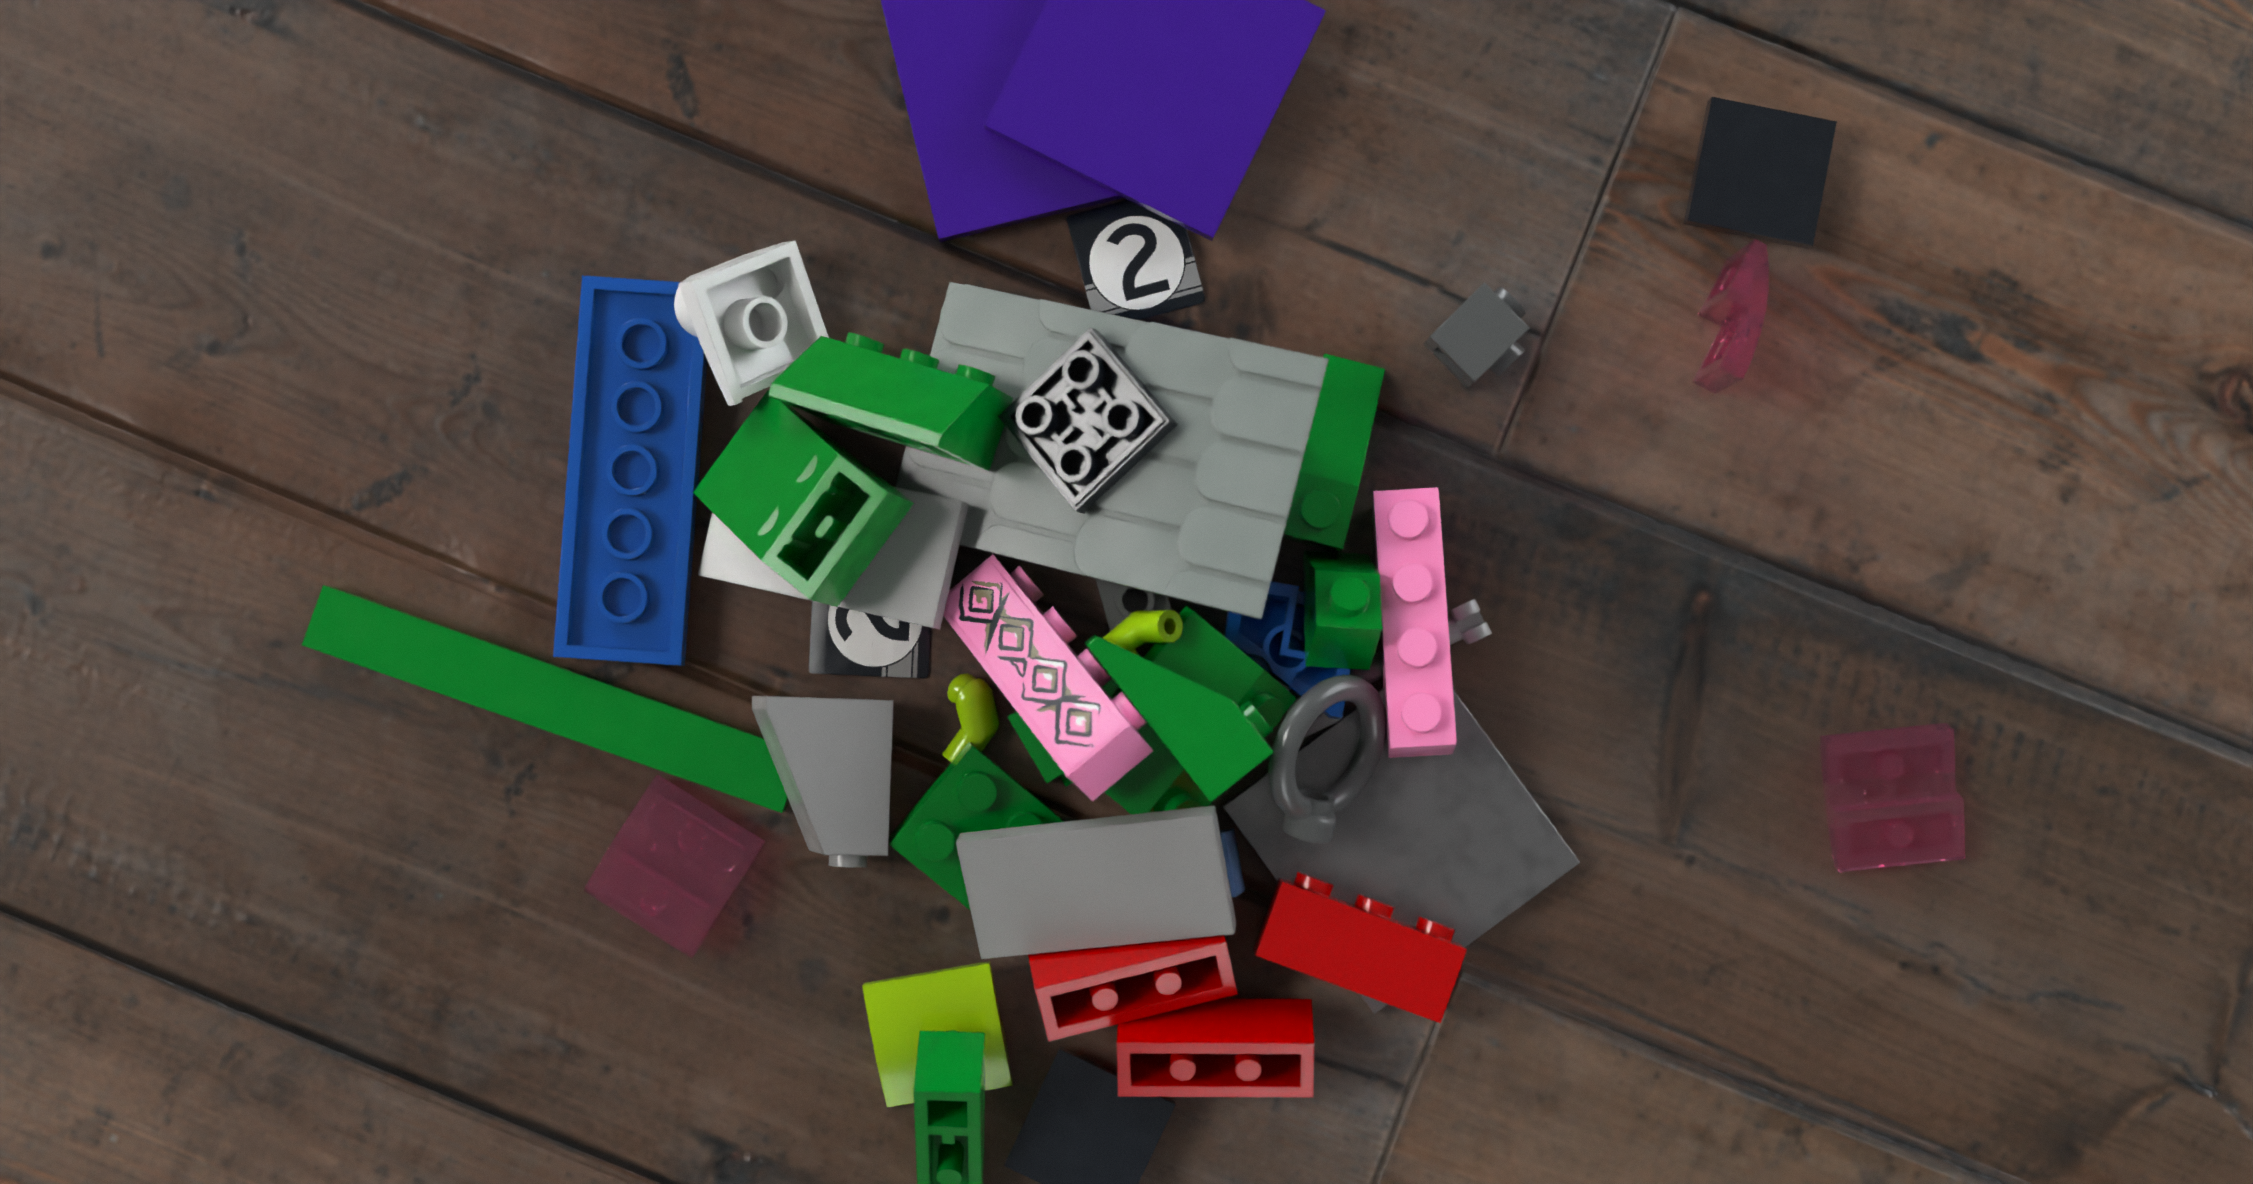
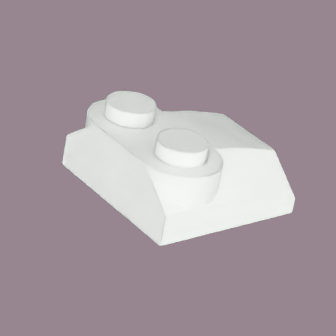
(751, 317)

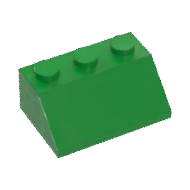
(897, 398)
(1216, 663)

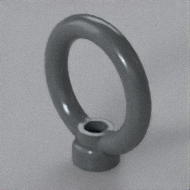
(1311, 811)

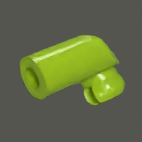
(1146, 627)
(975, 711)

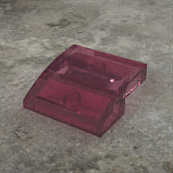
(1739, 307)
(1892, 797)
(674, 866)

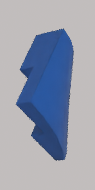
(1279, 642)

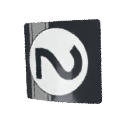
(1134, 261)
(866, 644)

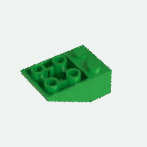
(801, 501)

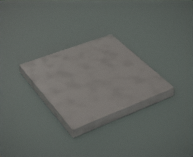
(1424, 835)

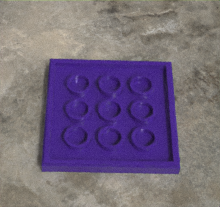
(951, 72)
(1155, 95)

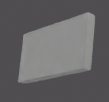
(902, 582)
(1097, 882)

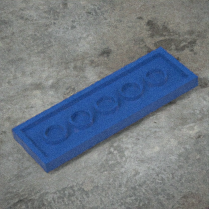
(630, 477)

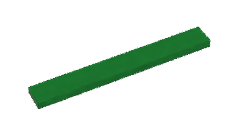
(545, 696)

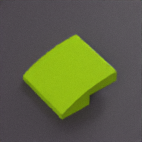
(933, 1001)

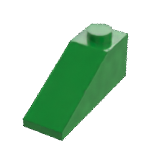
(1334, 454)
(1198, 725)
(950, 1107)

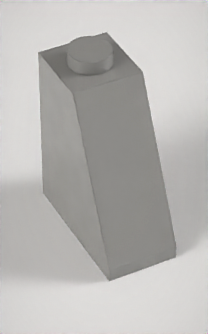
(833, 770)

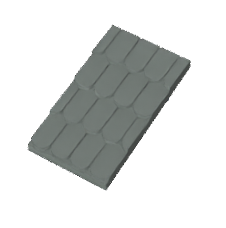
(1195, 512)

